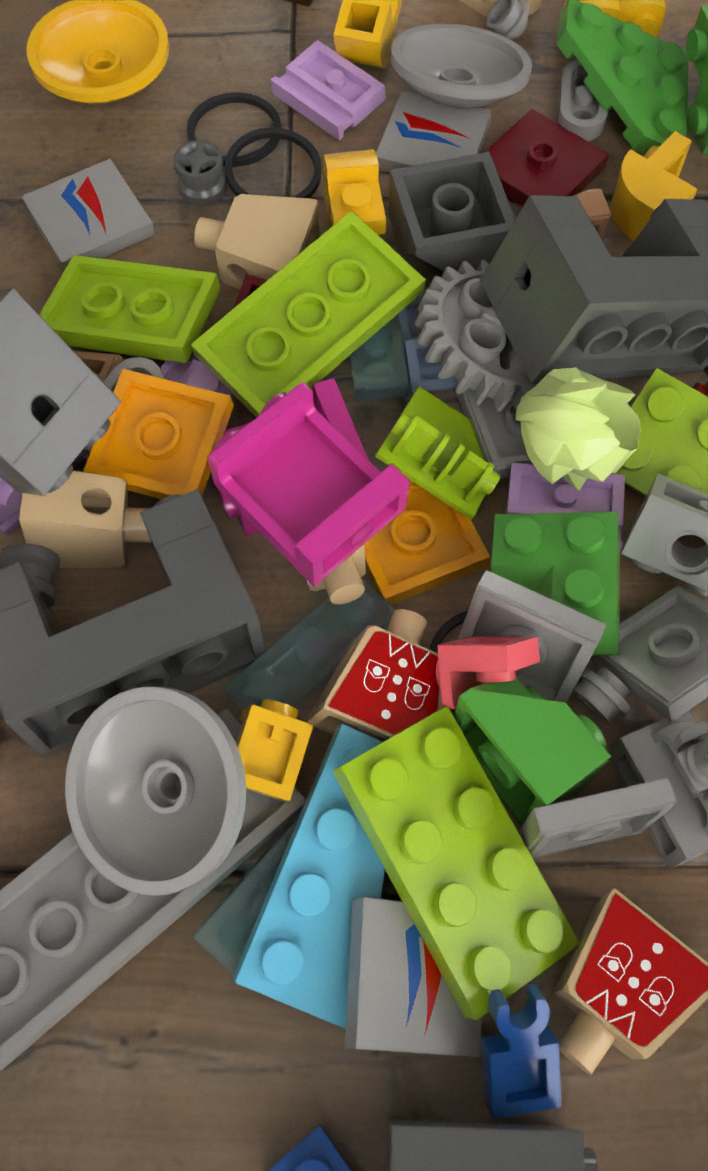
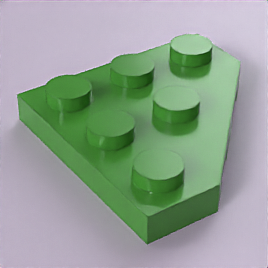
(628, 72)

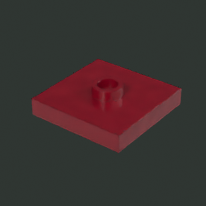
(544, 159)

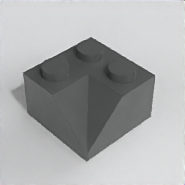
(450, 210)

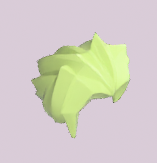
(578, 426)

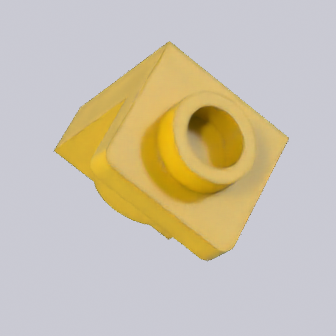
(272, 747)

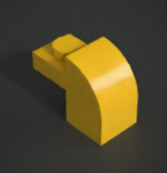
(366, 31)
(647, 182)
(353, 186)

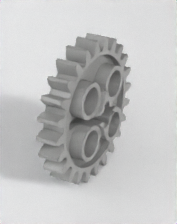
(469, 338)

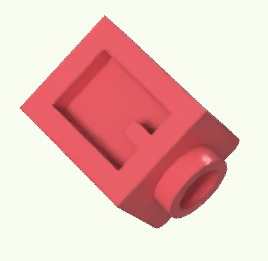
(480, 661)

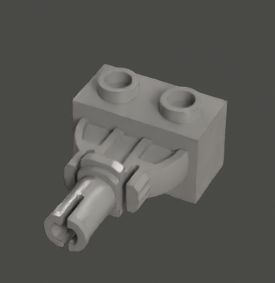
(675, 752)

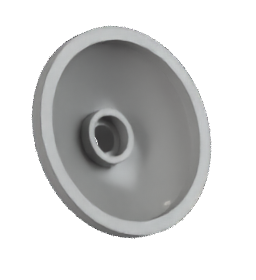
(460, 64)
(126, 795)

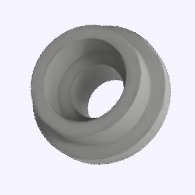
(508, 18)
(603, 693)

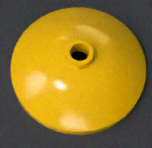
(98, 50)

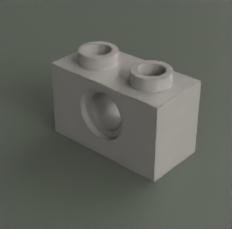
(664, 516)

